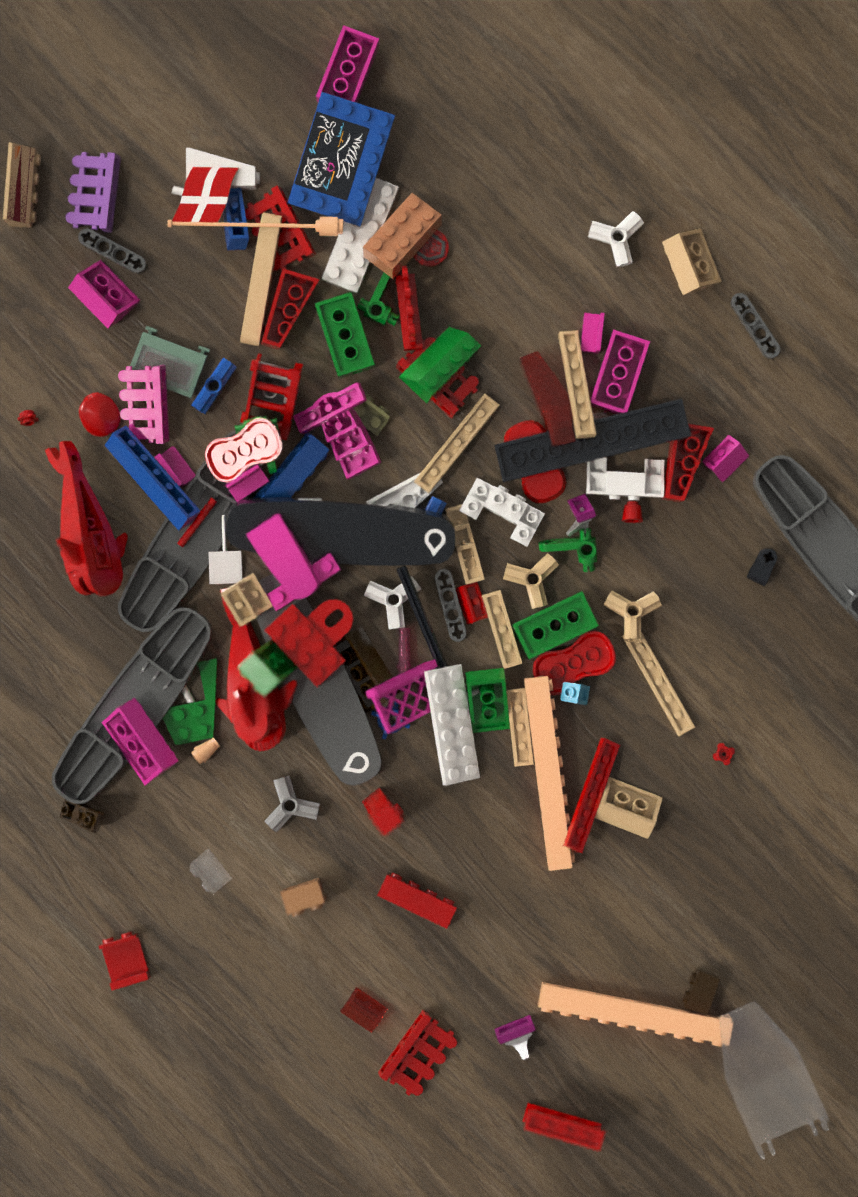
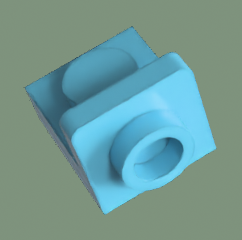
(575, 693)

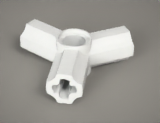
(620, 248)
(394, 612)

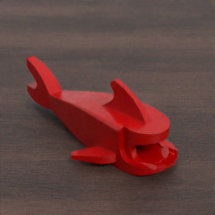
(86, 537)
(255, 717)

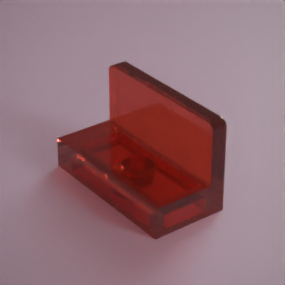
(559, 425)
(364, 1010)

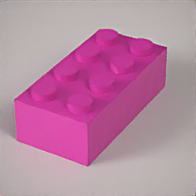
(349, 65)
(619, 372)

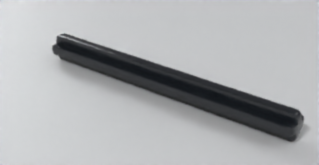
(421, 616)

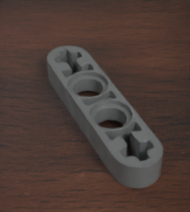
(113, 249)
(757, 324)
(454, 604)

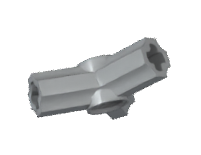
(281, 814)

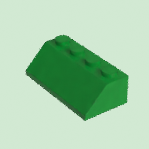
(440, 363)

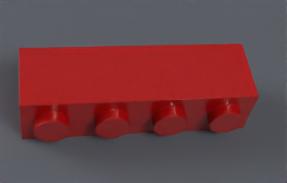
(417, 900)

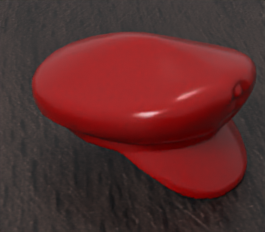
(99, 414)

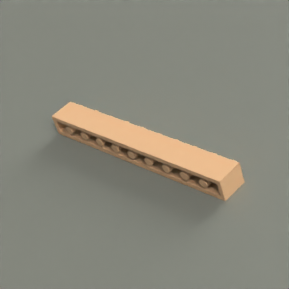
(548, 771)
(629, 1012)

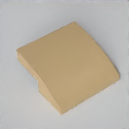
(246, 599)

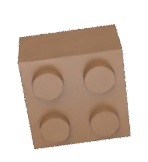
(303, 896)

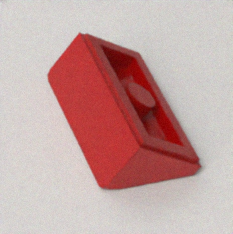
(471, 602)

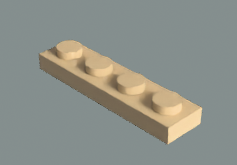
(501, 629)
(519, 727)

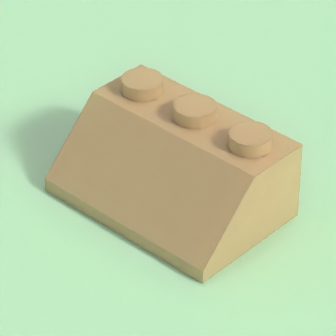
(691, 261)
(629, 807)

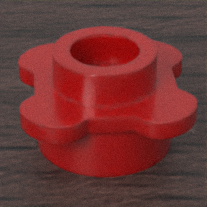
(27, 418)
(718, 755)

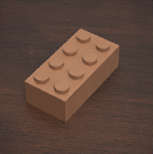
(402, 235)

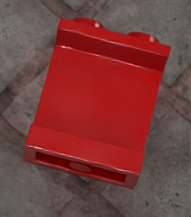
(125, 960)

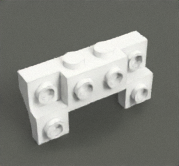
(626, 483)
(504, 505)

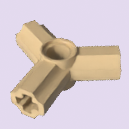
(535, 591)
(632, 624)

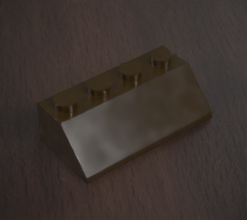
(363, 665)

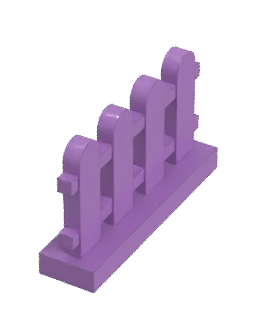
(107, 183)

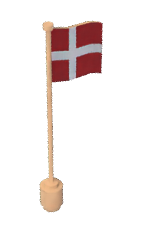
(207, 196)

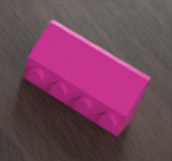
(139, 741)

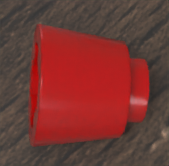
(632, 513)

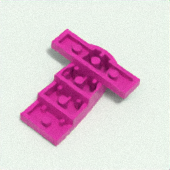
(342, 429)
(289, 562)

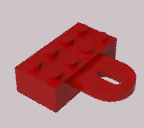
(310, 641)

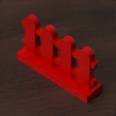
(288, 235)
(409, 311)
(456, 399)
(401, 1054)

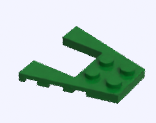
(197, 719)

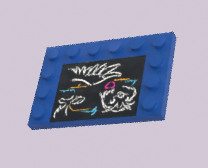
(341, 159)

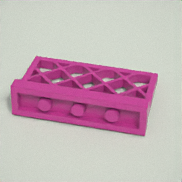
(392, 686)

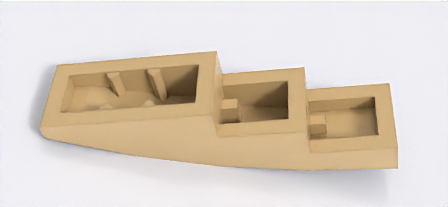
(465, 545)

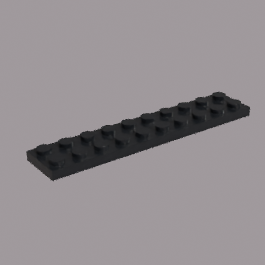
(613, 437)

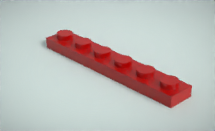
(591, 795)

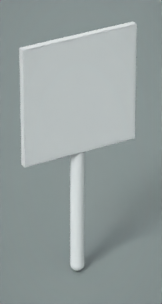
(225, 565)

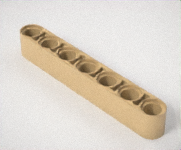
(260, 280)

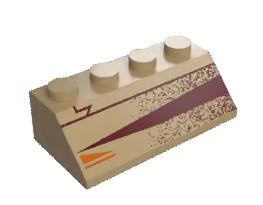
(20, 185)

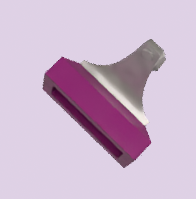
(582, 511)
(516, 1034)

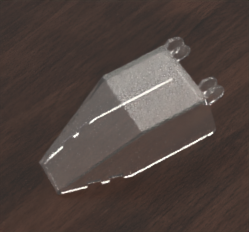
(767, 1077)

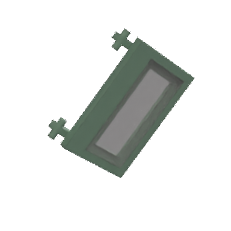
(181, 363)

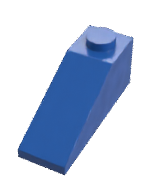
(234, 212)

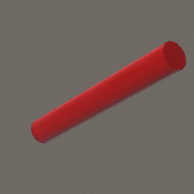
(196, 523)

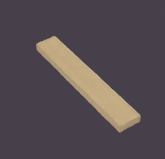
(577, 384)
(456, 443)
(660, 685)

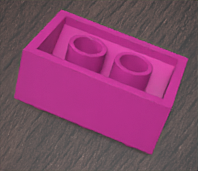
(103, 293)

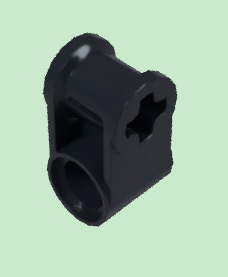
(761, 570)

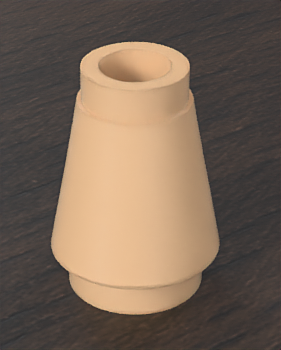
(205, 750)

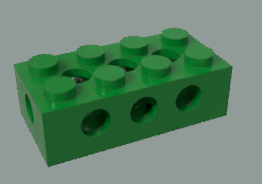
(351, 323)
(567, 631)

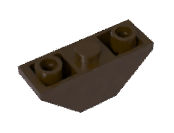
(82, 816)

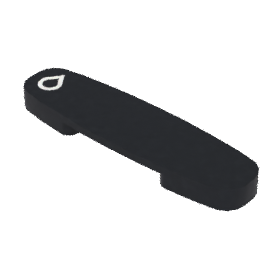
(350, 530)

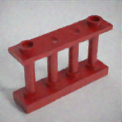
(289, 392)
(563, 1126)

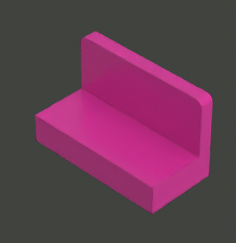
(592, 332)
(726, 458)
(175, 466)
(247, 483)

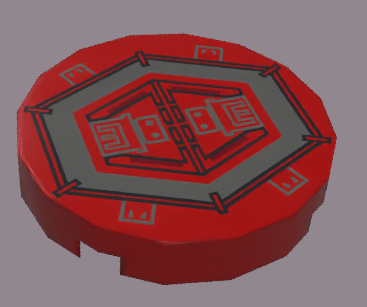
(433, 251)

